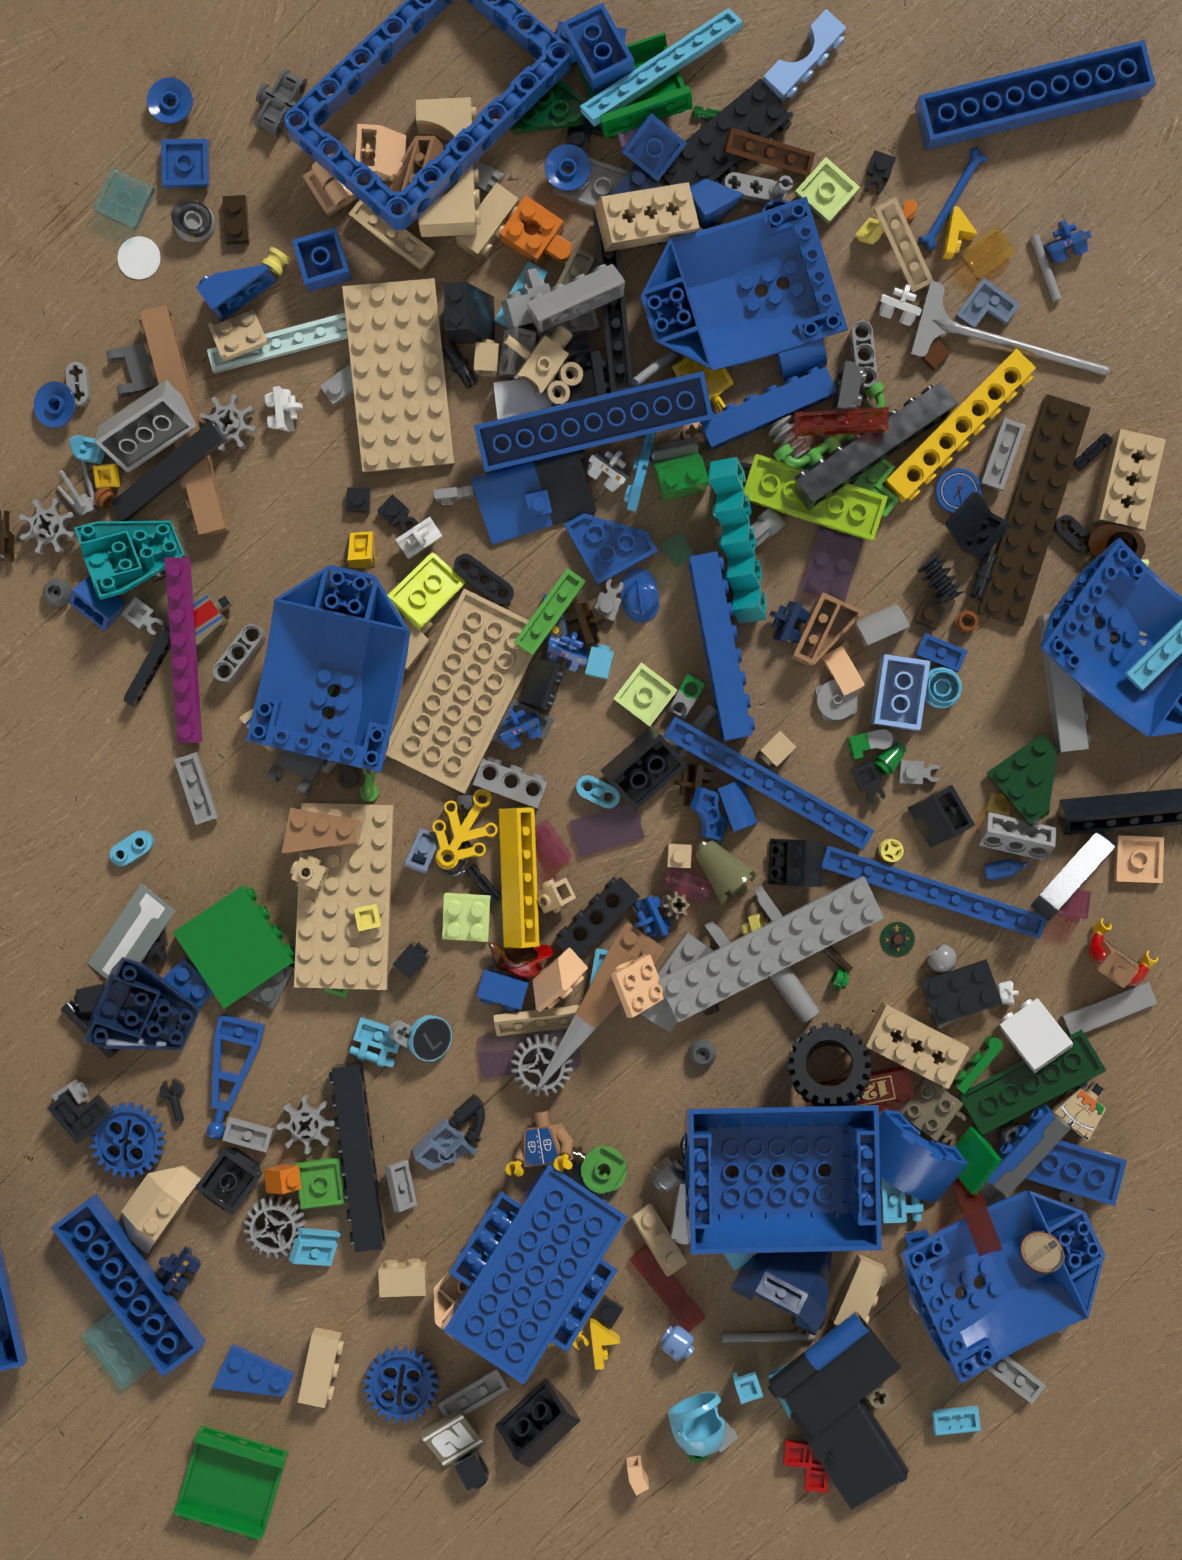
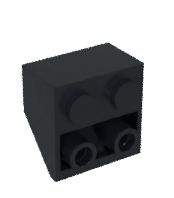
(541, 684)
(941, 816)
(795, 862)

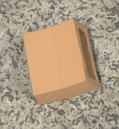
(637, 1476)

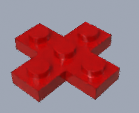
(801, 1455)

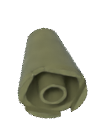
(723, 870)

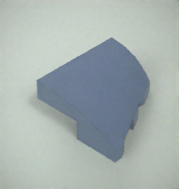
(442, 1146)

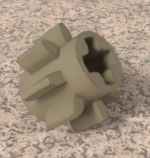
(681, 905)

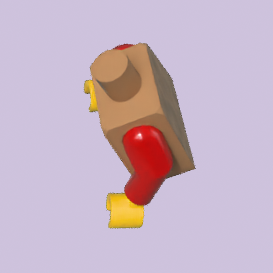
(1114, 962)

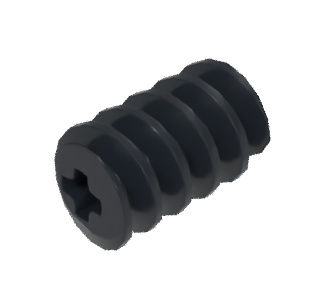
(939, 579)

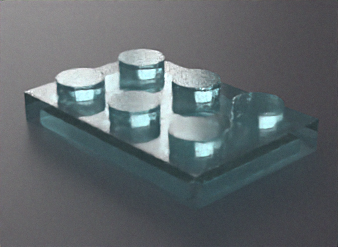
(117, 1350)

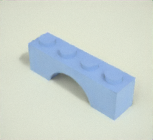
(785, 77)

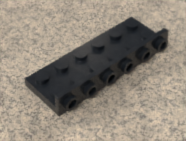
(703, 156)

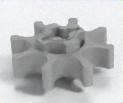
(227, 413)
(39, 524)
(314, 1129)

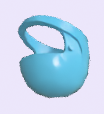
(697, 1424)

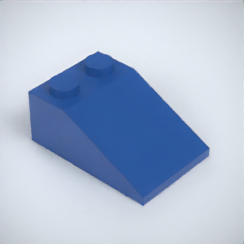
(598, 48)
(233, 289)

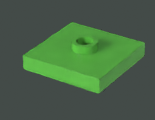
(321, 1183)

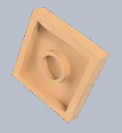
(1139, 859)

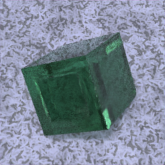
(677, 549)

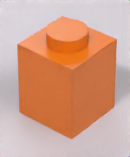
(282, 1179)

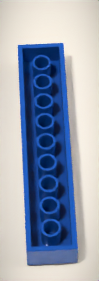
(1034, 95)
(593, 421)

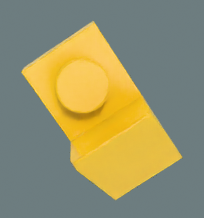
(957, 228)
(361, 550)
(601, 1336)

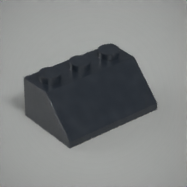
(643, 767)
(537, 1423)

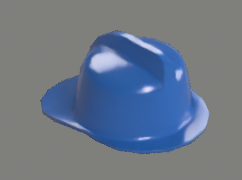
(640, 595)

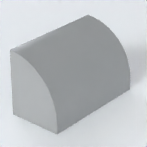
(881, 625)

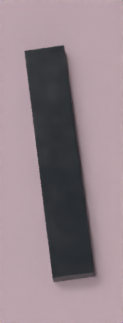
(168, 470)

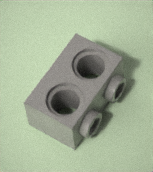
(510, 360)

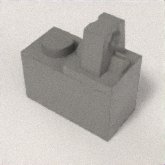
(516, 305)

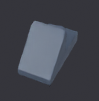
(422, 851)

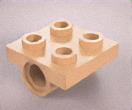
(328, 190)
(637, 985)

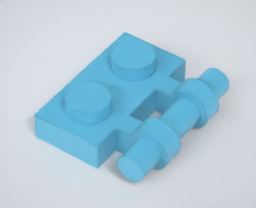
(375, 1035)
(895, 1207)

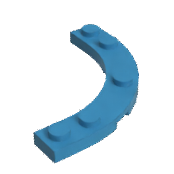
(641, 464)

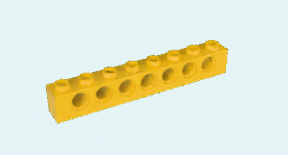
(1015, 365)

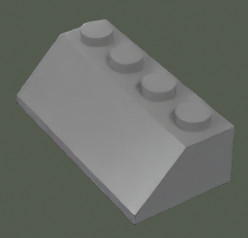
(576, 298)
(145, 427)
(686, 951)

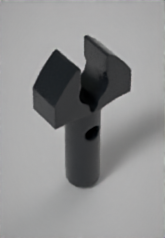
(174, 1098)

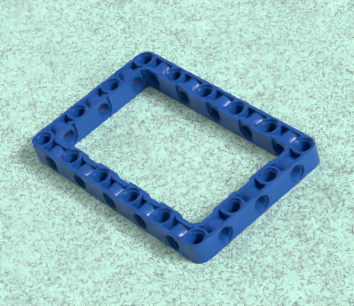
(446, 168)

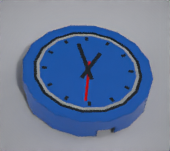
(955, 488)

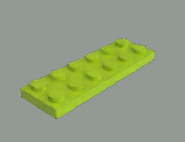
(847, 510)

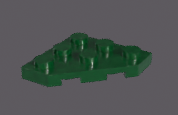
(552, 111)
(1028, 778)

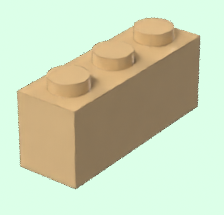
(494, 214)
(860, 1289)
(321, 1367)

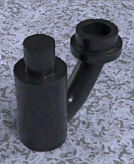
(465, 1111)

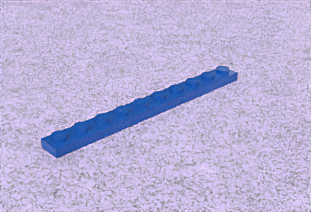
(768, 783)
(934, 892)

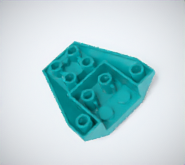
(125, 552)

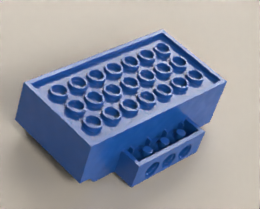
(533, 1272)

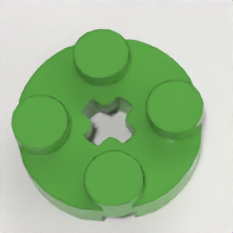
(607, 1182)

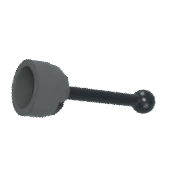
(465, 802)

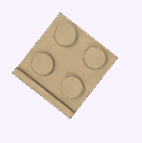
(238, 335)

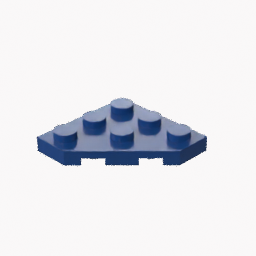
(608, 545)

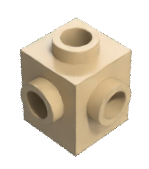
(317, 873)
(555, 895)

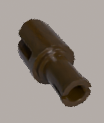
(5, 534)

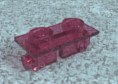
(551, 844)
(687, 884)

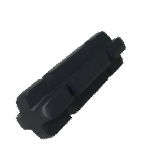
(1092, 451)
(483, 883)

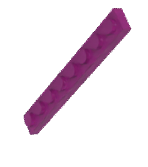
(183, 649)

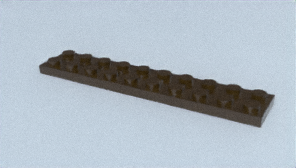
(1034, 509)

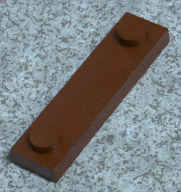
(769, 152)

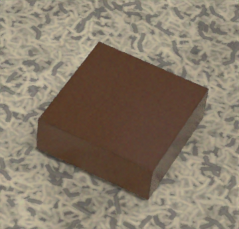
(936, 354)

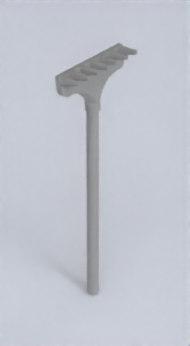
(936, 322)

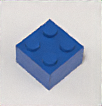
(322, 259)

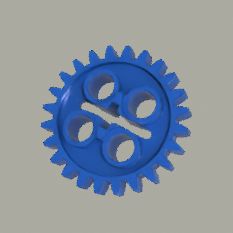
(148, 1143)
(380, 1381)

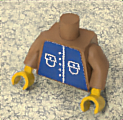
(543, 1146)

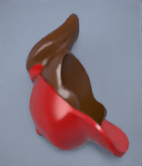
(520, 961)

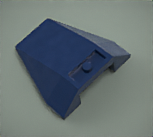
(140, 1011)
(791, 1282)

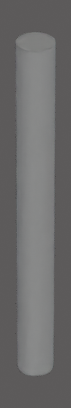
(766, 1337)

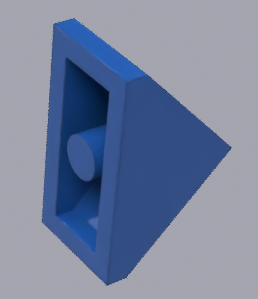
(713, 201)

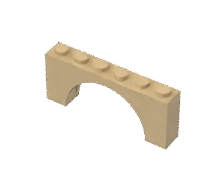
(456, 210)

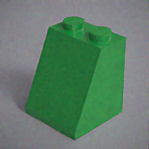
(680, 476)

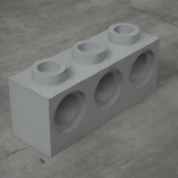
(498, 784)
(1016, 836)

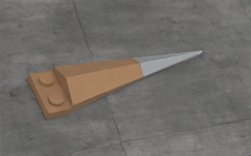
(602, 993)

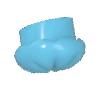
(943, 688)

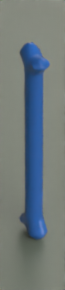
(976, 159)

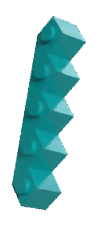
(737, 540)

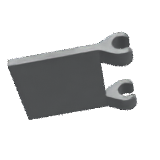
(138, 366)
(299, 764)

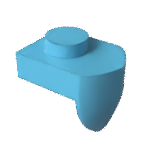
(86, 449)

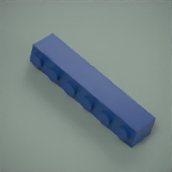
(767, 408)

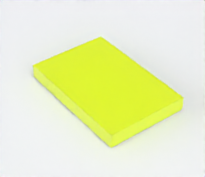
(426, 590)

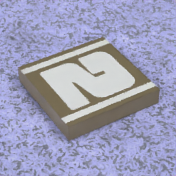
(452, 1437)

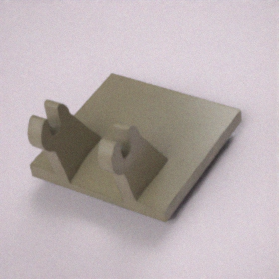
(933, 1110)

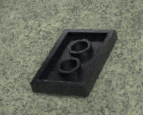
(961, 992)

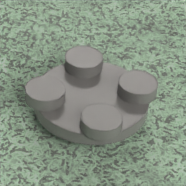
(833, 703)

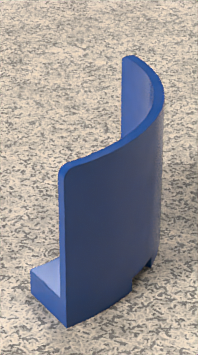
(912, 1162)

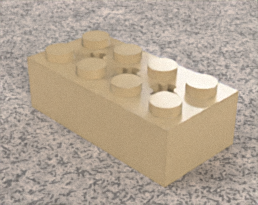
(646, 216)
(1143, 478)
(929, 1039)

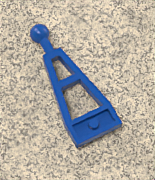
(241, 1032)

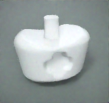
(1006, 992)

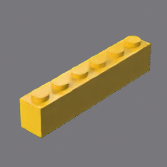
(519, 877)

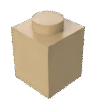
(486, 358)
(776, 749)
(679, 855)

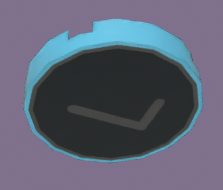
(430, 1038)

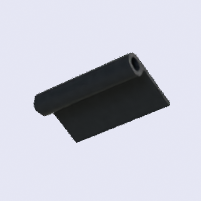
(856, 1454)

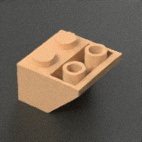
(380, 149)
(557, 979)

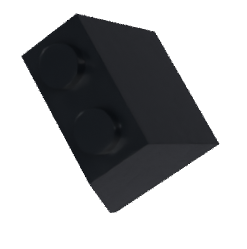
(468, 313)

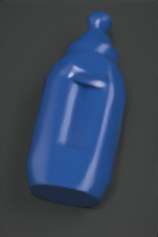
(1003, 869)

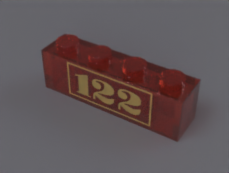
(883, 1087)

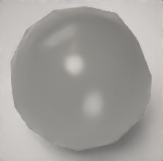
(942, 959)

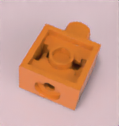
(536, 233)

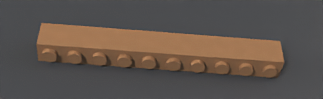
(170, 365)

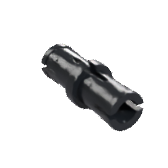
(460, 365)
(983, 576)

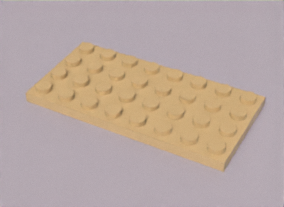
(398, 375)
(462, 693)
(328, 942)

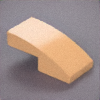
(842, 670)

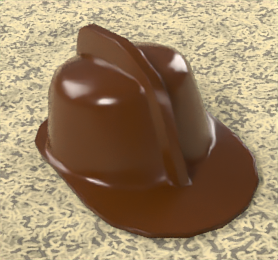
(1106, 534)

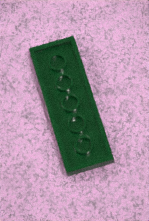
(1021, 1091)

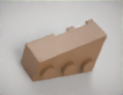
(416, 157)
(823, 628)
(317, 831)

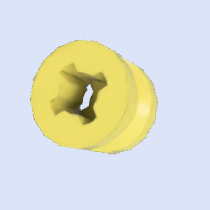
(275, 261)
(894, 848)

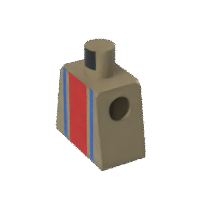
(209, 616)

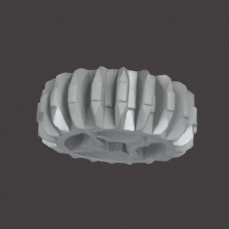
(530, 1067)
(257, 1236)

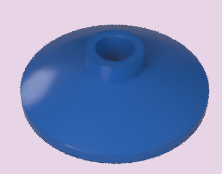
(163, 93)
(567, 157)
(46, 404)

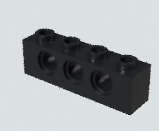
(626, 896)

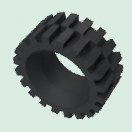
(829, 1095)

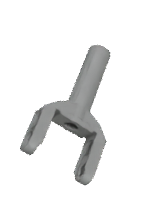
(784, 980)

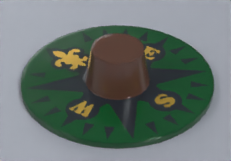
(897, 939)

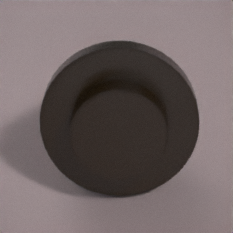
(348, 777)
(578, 1156)

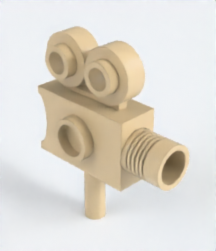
(545, 362)

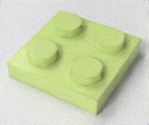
(827, 190)
(645, 694)
(466, 917)

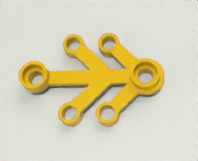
(462, 833)

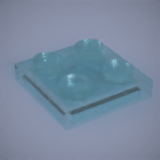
(123, 199)

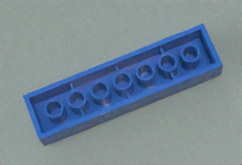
(719, 646)
(129, 1285)

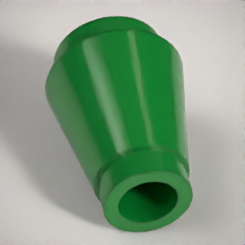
(889, 759)

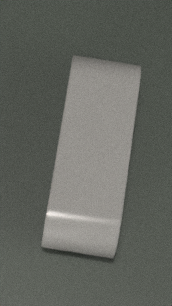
(867, 346)
(250, 649)

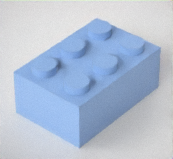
(900, 692)

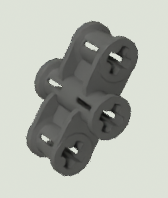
(278, 101)

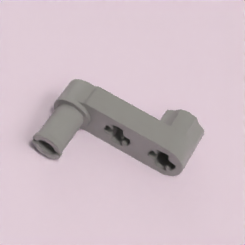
(767, 188)

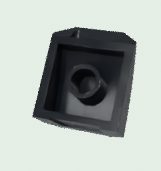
(229, 1180)

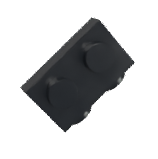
(592, 380)
(976, 526)

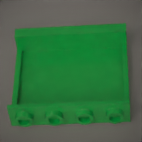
(663, 100)
(235, 945)
(231, 1483)

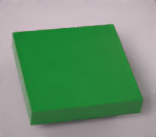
(980, 1158)

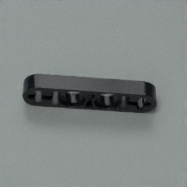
(149, 668)

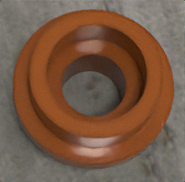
(103, 498)
(972, 618)

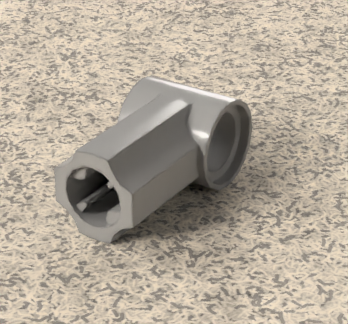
(767, 525)

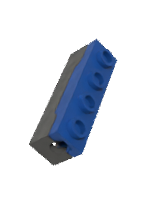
(1028, 1148)

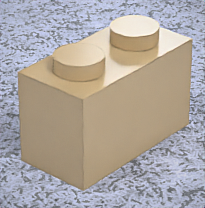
(403, 1278)

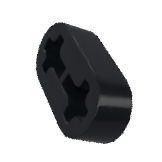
(1068, 537)

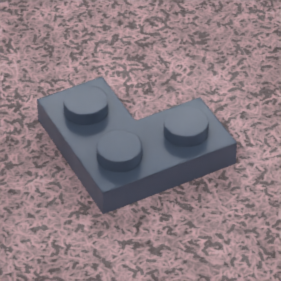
(987, 299)

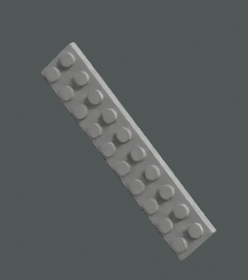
(770, 948)

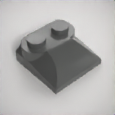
(848, 385)

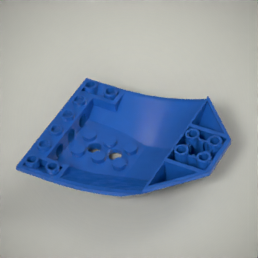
(706, 283)
(1126, 601)
(329, 633)
(1015, 1301)

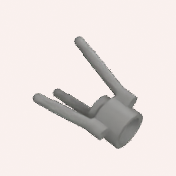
(82, 504)

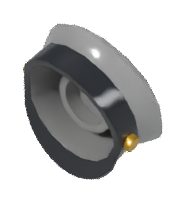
(192, 221)

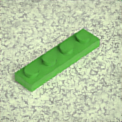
(549, 612)

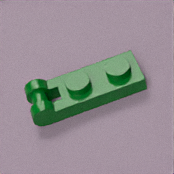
(978, 1063)

